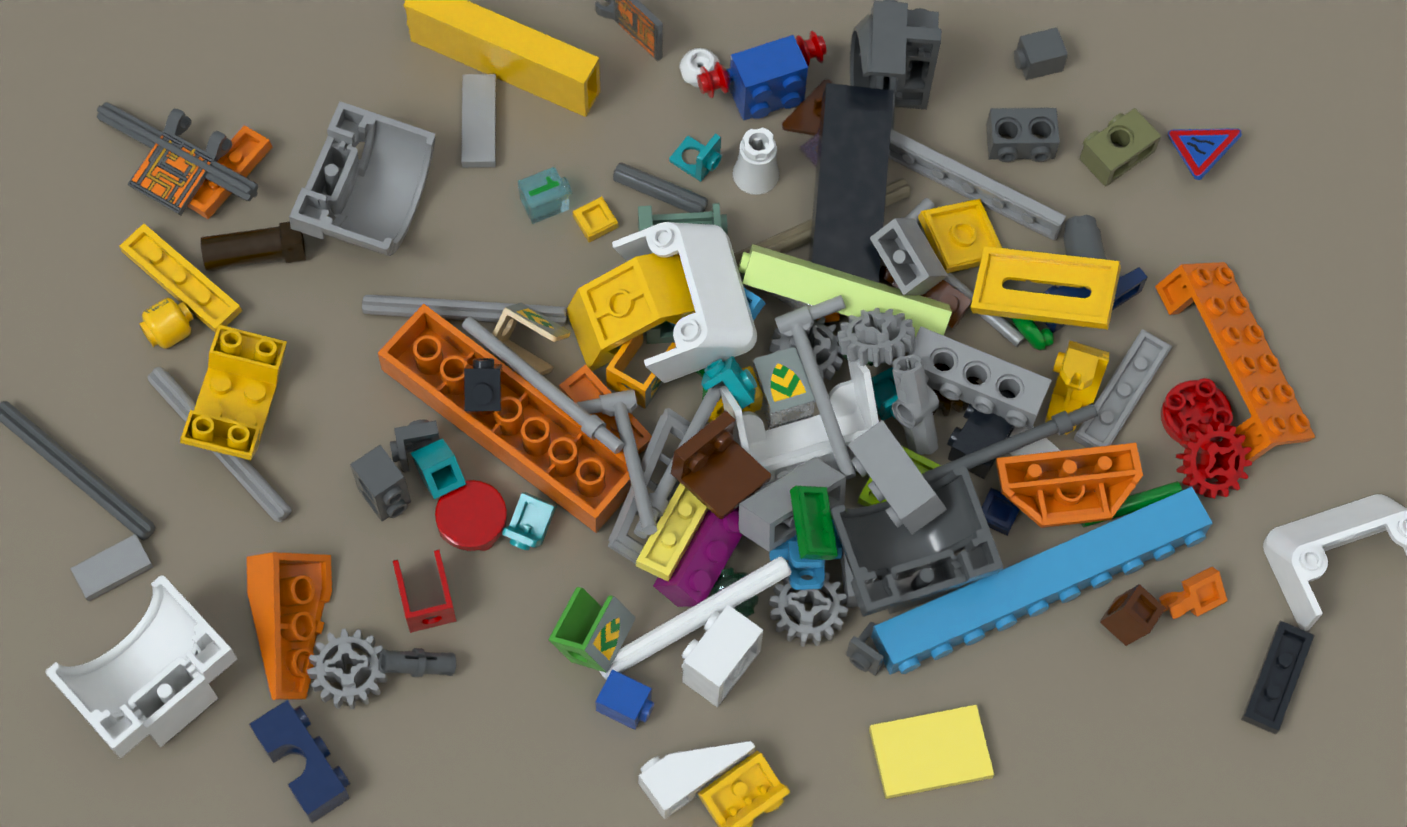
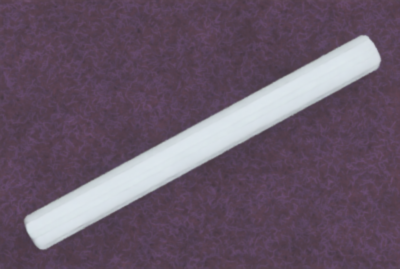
(699, 614)

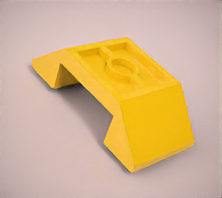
(628, 304)
(235, 393)

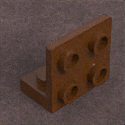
(718, 467)

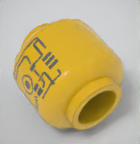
(166, 323)

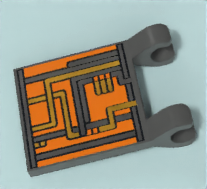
(637, 22)
(170, 177)

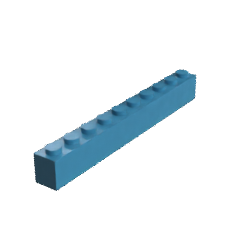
(1040, 581)

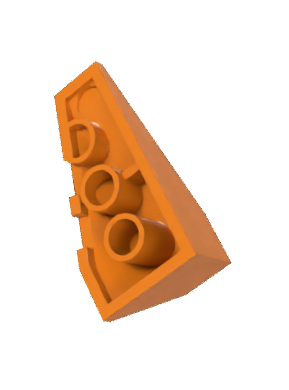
(287, 610)

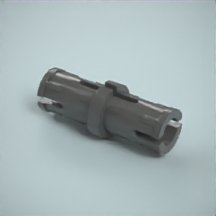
(417, 662)

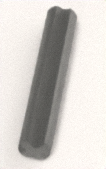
(659, 188)

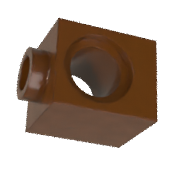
(1132, 615)

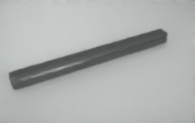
(149, 136)
(76, 471)

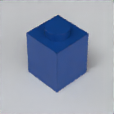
(625, 700)

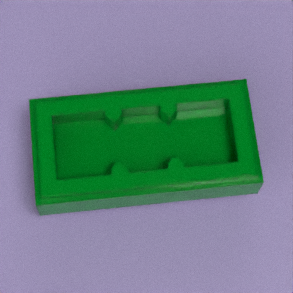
(813, 522)

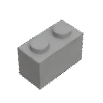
(908, 256)

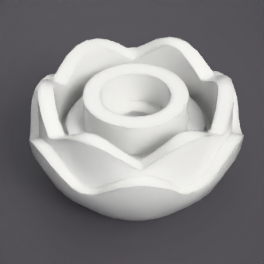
(692, 59)

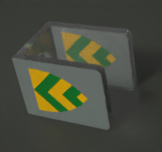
(784, 388)

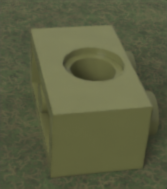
(1111, 162)

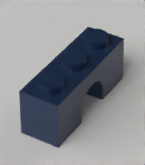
(285, 733)

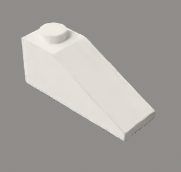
(681, 775)

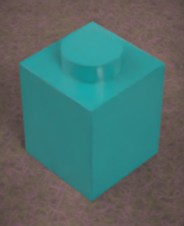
(438, 468)

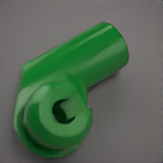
(1036, 338)

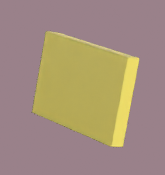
(931, 751)

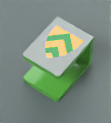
(590, 632)

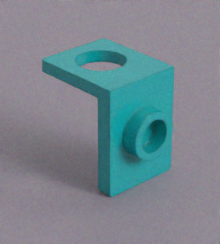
(706, 161)

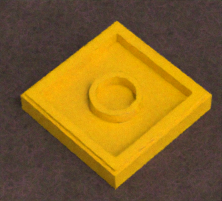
(959, 234)

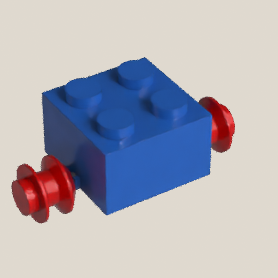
(766, 75)

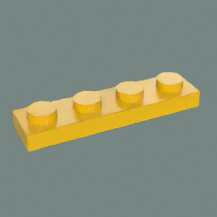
(180, 278)

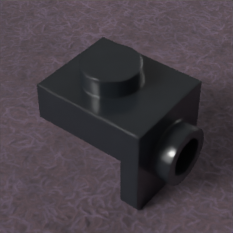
(482, 385)

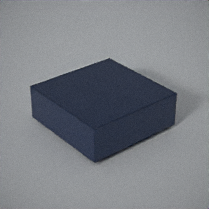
(999, 511)

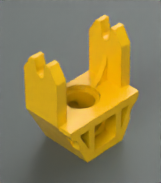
(1078, 378)

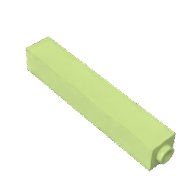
(818, 283)

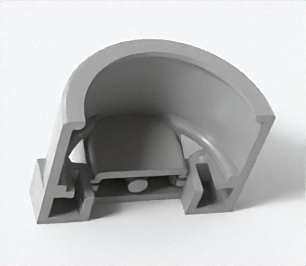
(368, 198)

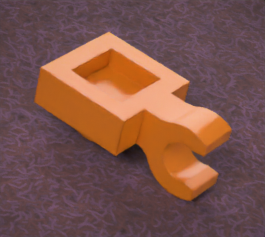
(1200, 594)

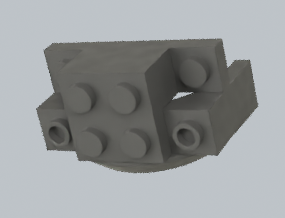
(898, 48)

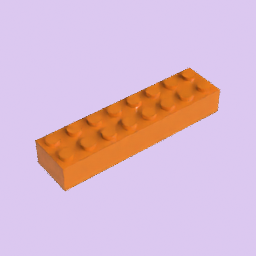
(527, 432)

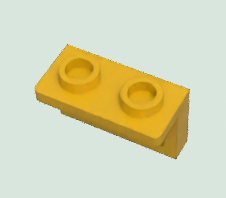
(743, 793)

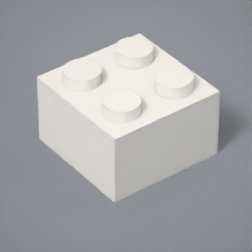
(721, 654)

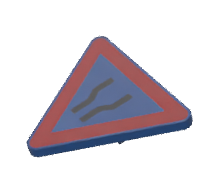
(1202, 147)

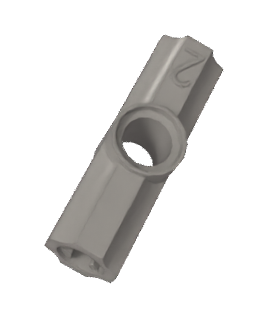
(915, 404)

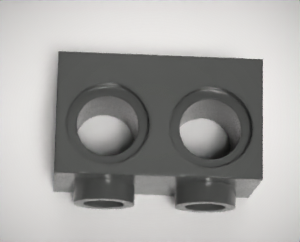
(1021, 126)
(381, 483)

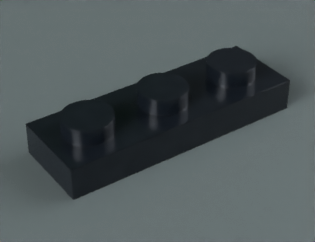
(1277, 677)

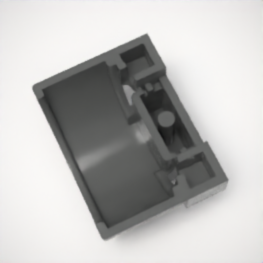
(920, 564)

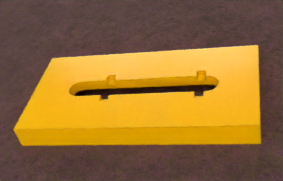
(1046, 268)

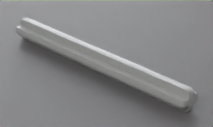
(451, 308)
(239, 467)

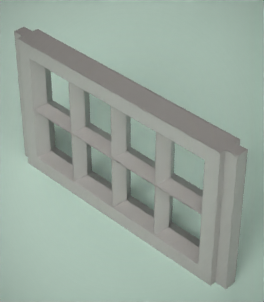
(619, 540)

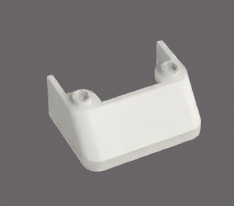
(722, 316)
(796, 443)
(1299, 546)

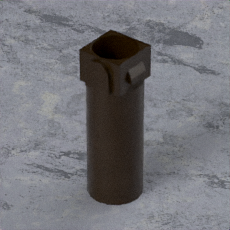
(253, 247)

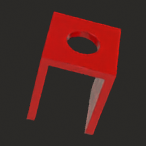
(417, 619)

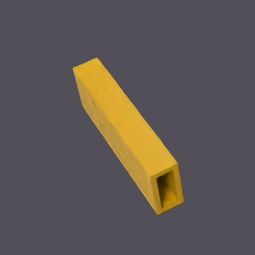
(508, 50)

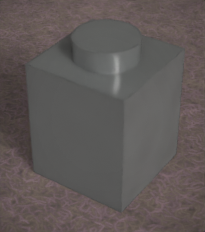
(1040, 53)

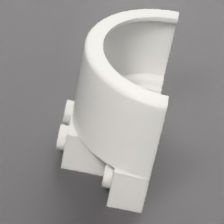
(152, 677)

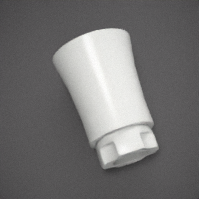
(757, 163)

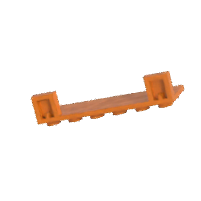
(1241, 342)

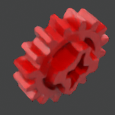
(1213, 459)

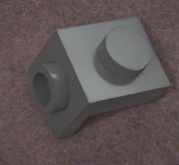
(411, 438)

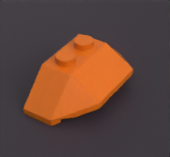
(1071, 484)

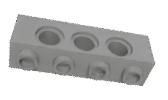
(992, 371)

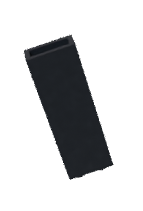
(851, 178)

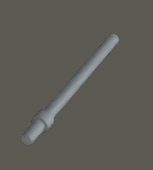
(591, 424)
(659, 497)

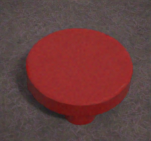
(1193, 404)
(471, 516)

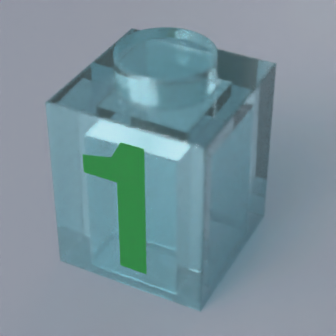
(544, 194)

